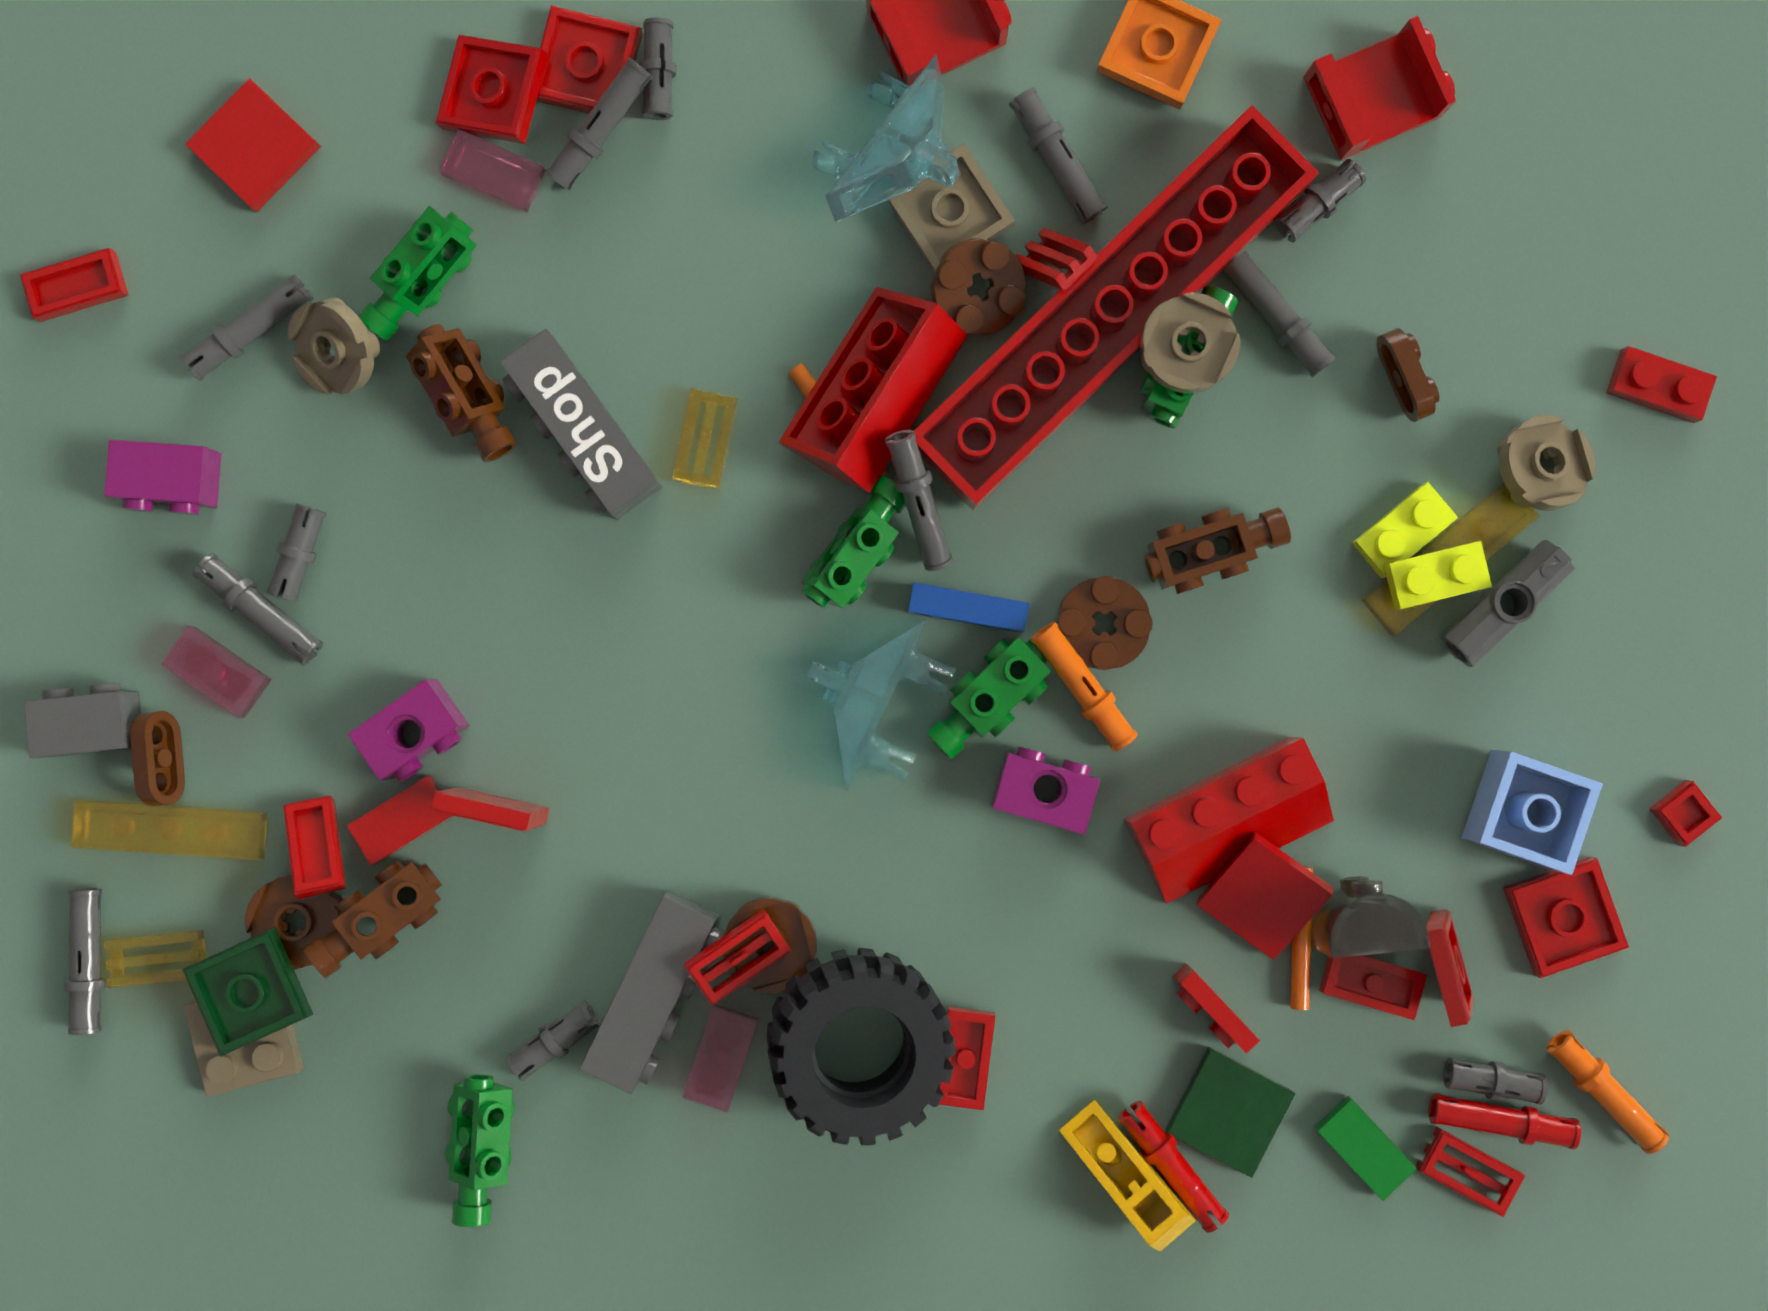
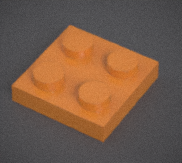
(1159, 48)

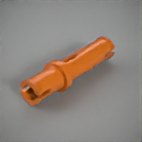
(1095, 701)
(1594, 1077)

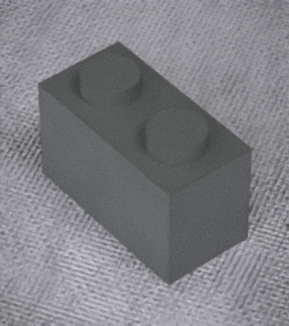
(81, 723)

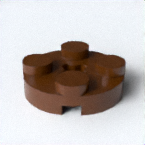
(991, 262)
(1131, 622)
(277, 898)
(795, 929)

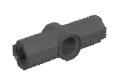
(1526, 583)

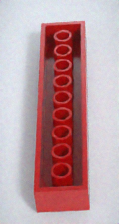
(1099, 319)

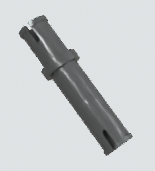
(599, 124)
(1048, 140)
(1279, 314)
(246, 327)
(913, 483)
(244, 597)
(85, 962)

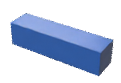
(968, 607)

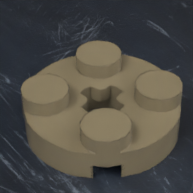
(1215, 333)
(354, 346)
(1527, 479)

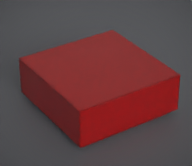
(1685, 813)

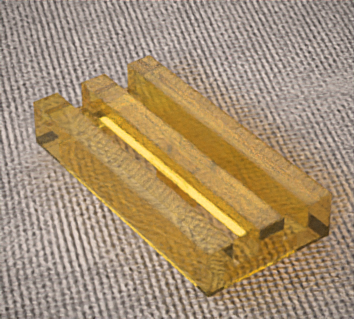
(712, 400)
(117, 962)

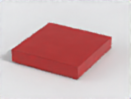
(583, 57)
(492, 88)
(253, 145)
(490, 809)
(1264, 896)
(1566, 918)
(1450, 967)

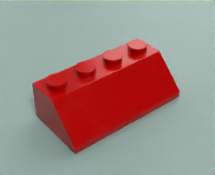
(874, 386)
(1204, 826)

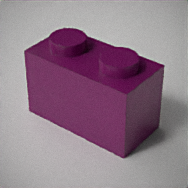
(162, 474)

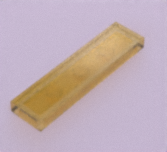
(1491, 521)
(169, 830)

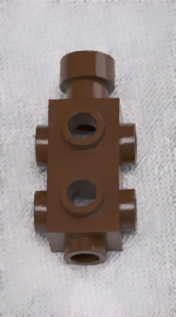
(460, 389)
(1199, 552)
(386, 911)

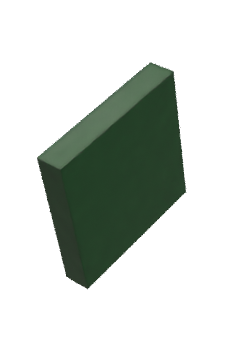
(247, 991)
(1230, 1112)

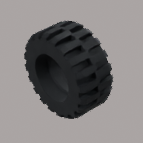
(870, 1105)

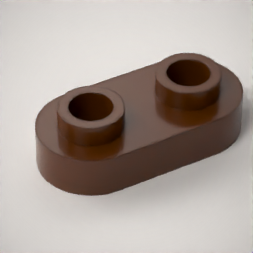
(1401, 362)
(157, 758)

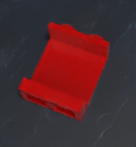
(950, 28)
(1380, 90)

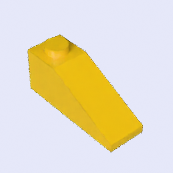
(1127, 1176)

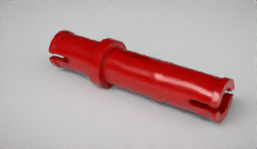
(1517, 1123)
(1161, 1150)

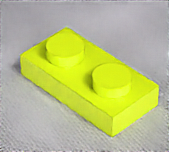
(1405, 528)
(1437, 575)

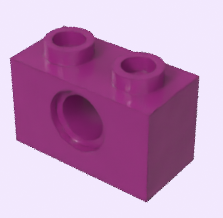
(382, 738)
(1070, 806)

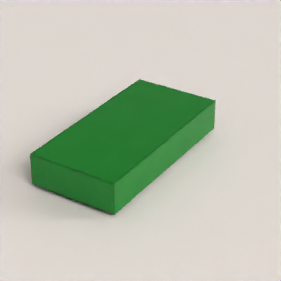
(1365, 1148)

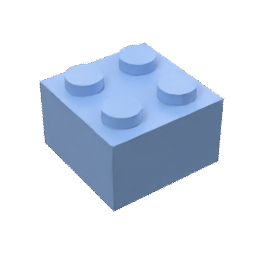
(1532, 811)

